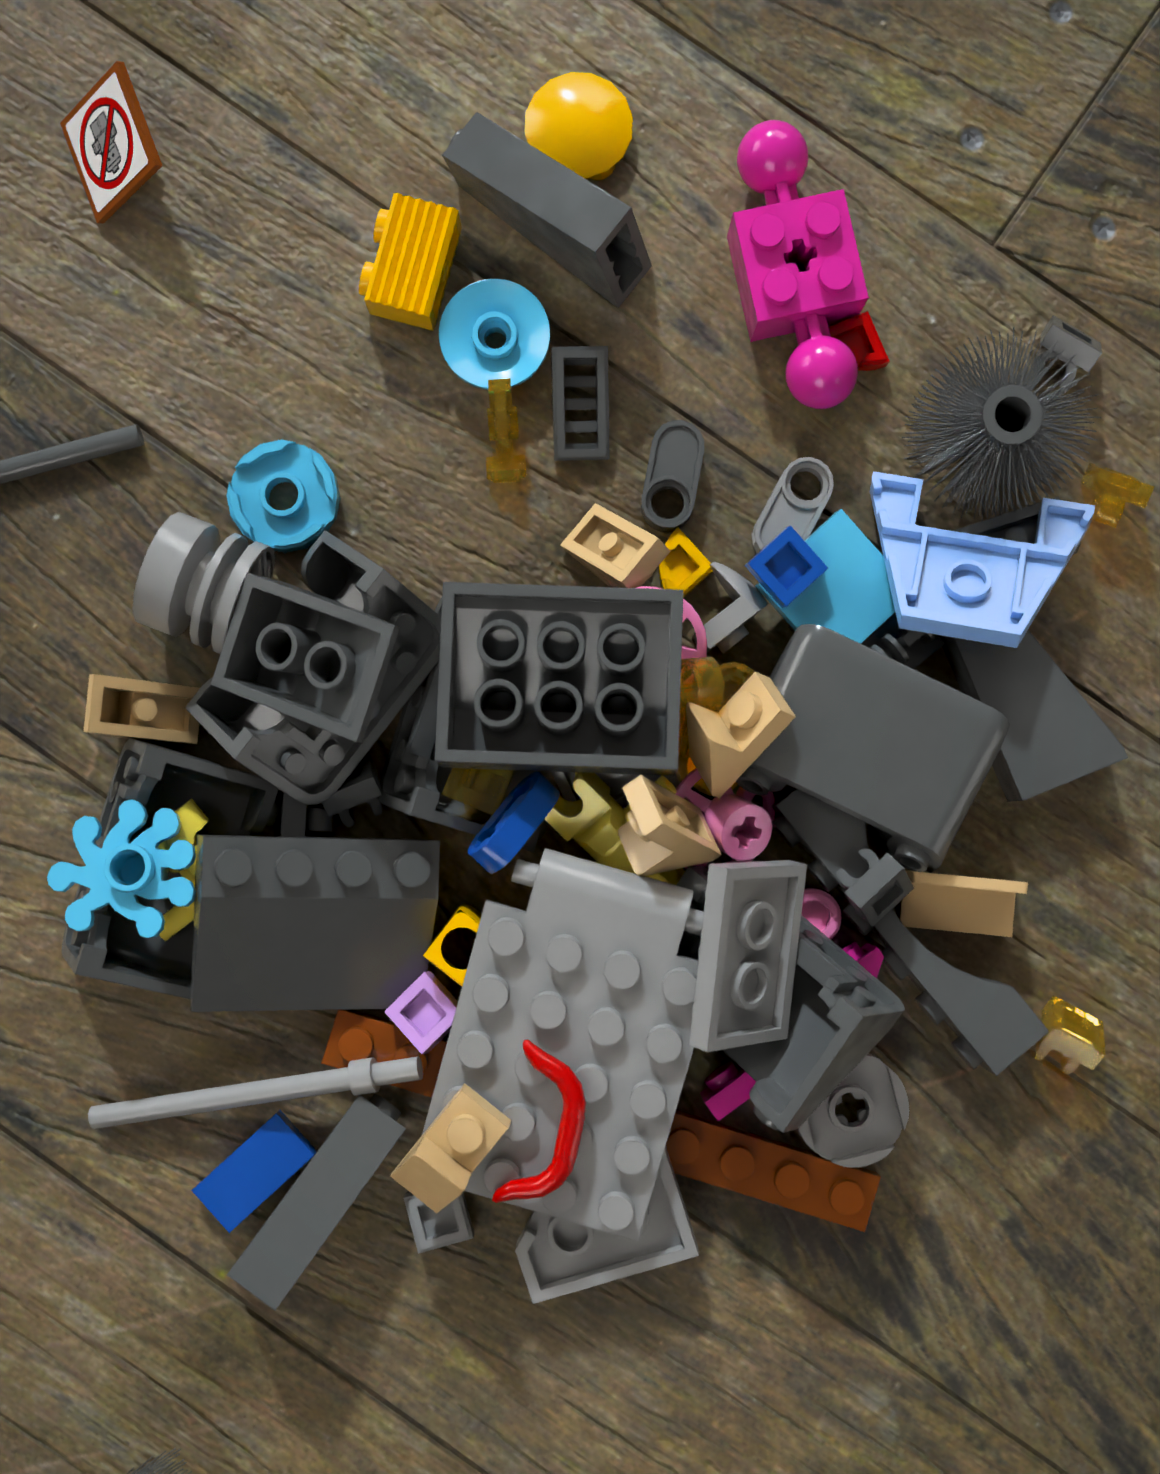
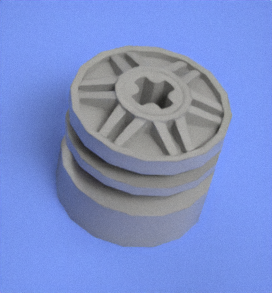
(195, 579)

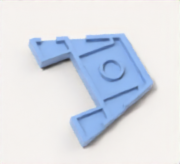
(967, 581)

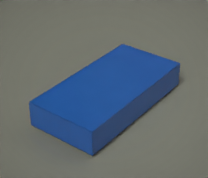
(254, 1171)

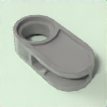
(786, 509)

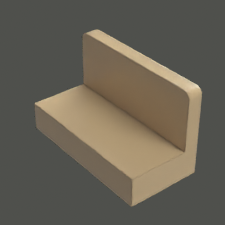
(960, 903)

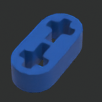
(513, 822)

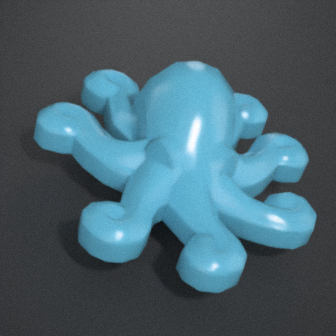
(126, 869)

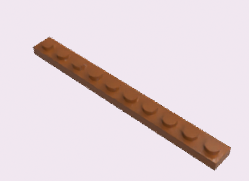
(694, 1144)

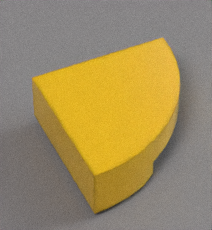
(684, 565)

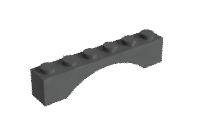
(985, 1014)

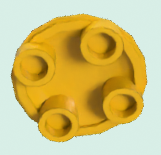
(580, 123)

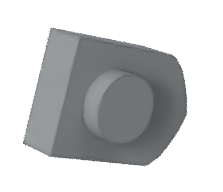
(728, 626)

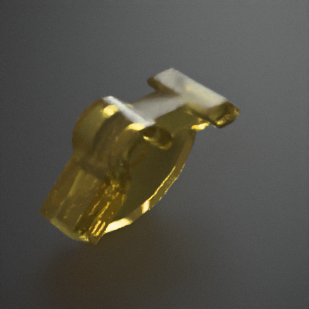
(503, 429)

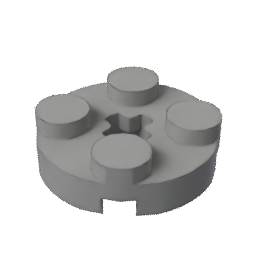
(877, 1125)

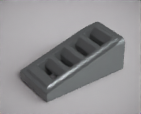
(580, 356)

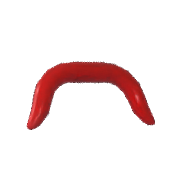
(568, 1133)

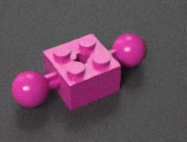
(804, 231)

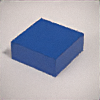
(786, 566)

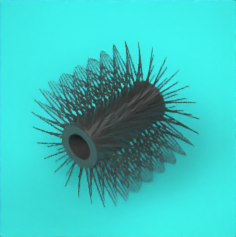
(998, 428)

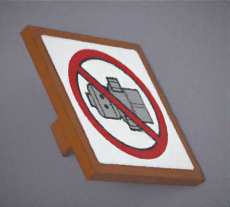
(111, 142)

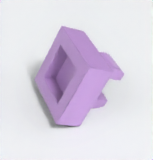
(424, 1012)

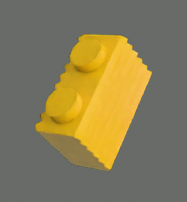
(411, 261)

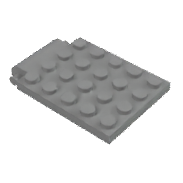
(605, 992)

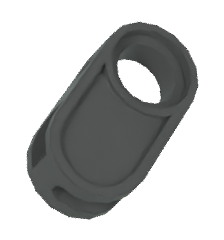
(673, 466)

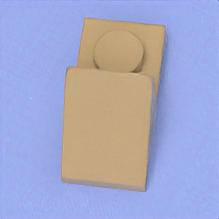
(615, 548)
(140, 710)
(732, 739)
(663, 830)
(451, 1149)

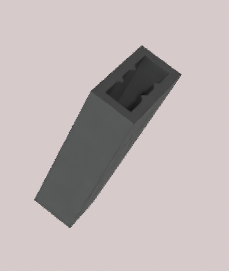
(551, 207)
(1051, 727)
(318, 1200)

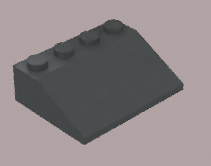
(559, 678)
(310, 921)

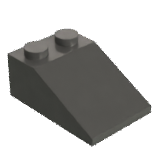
(305, 656)

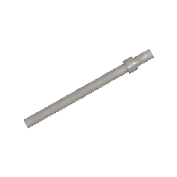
(360, 1077)

